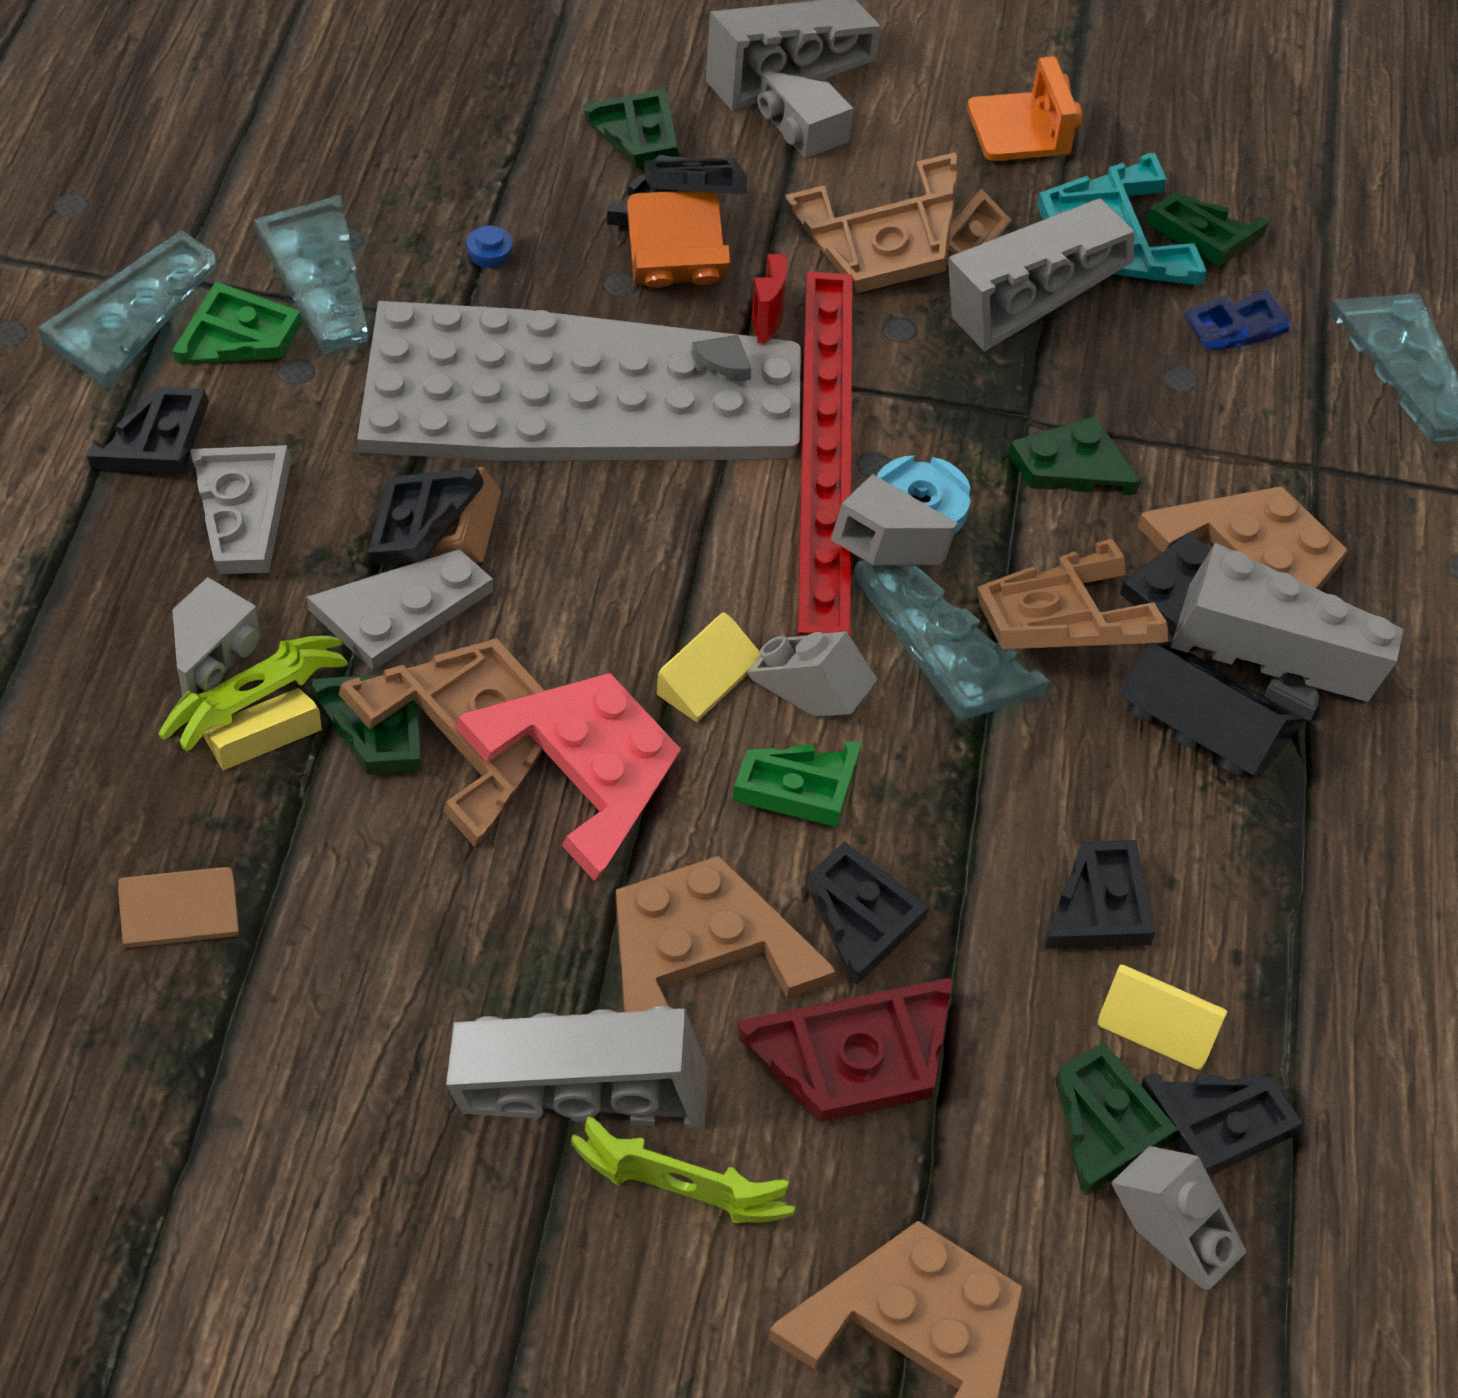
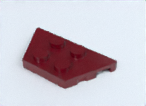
(856, 1049)

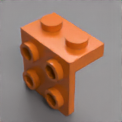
(1030, 122)
(676, 238)

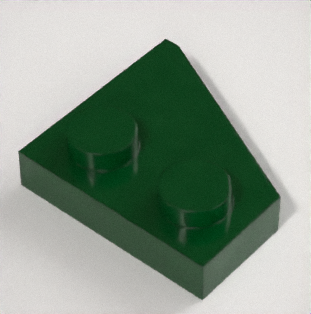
(635, 125)
(1206, 225)
(1073, 459)
(385, 748)

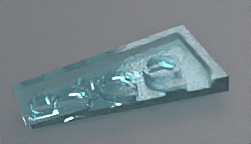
(318, 270)
(1406, 355)

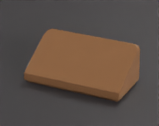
(976, 223)
(474, 524)
(178, 907)

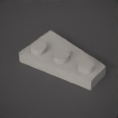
(242, 503)
(400, 606)

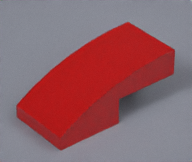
(769, 298)

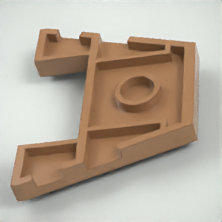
(889, 240)
(1260, 524)
(1059, 612)
(446, 690)
(700, 923)
(921, 1301)

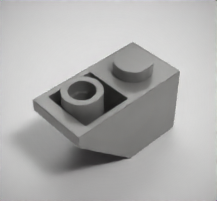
(805, 112)
(892, 527)
(212, 634)
(815, 672)
(1180, 1213)

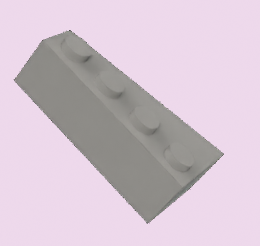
(789, 39)
(1035, 270)
(1285, 626)
(581, 1066)

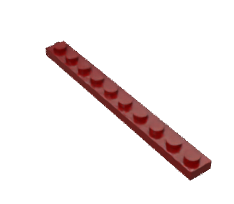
(825, 453)

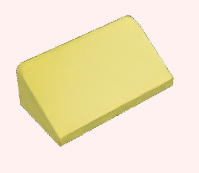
(707, 668)
(264, 728)
(1161, 1017)

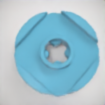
(936, 479)

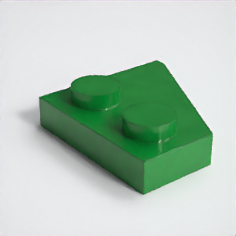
(237, 328)
(798, 781)

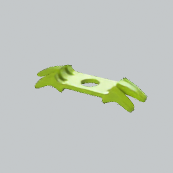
(293, 661)
(629, 1160)

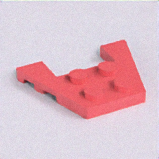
(601, 745)

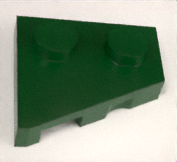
(1107, 1116)

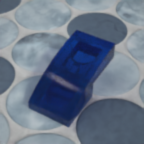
(1239, 324)

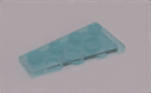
(123, 314)
(945, 642)

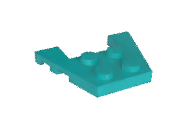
(1163, 263)

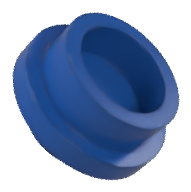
(489, 246)

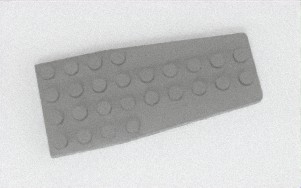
(567, 389)

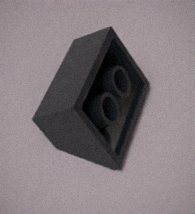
(1208, 709)

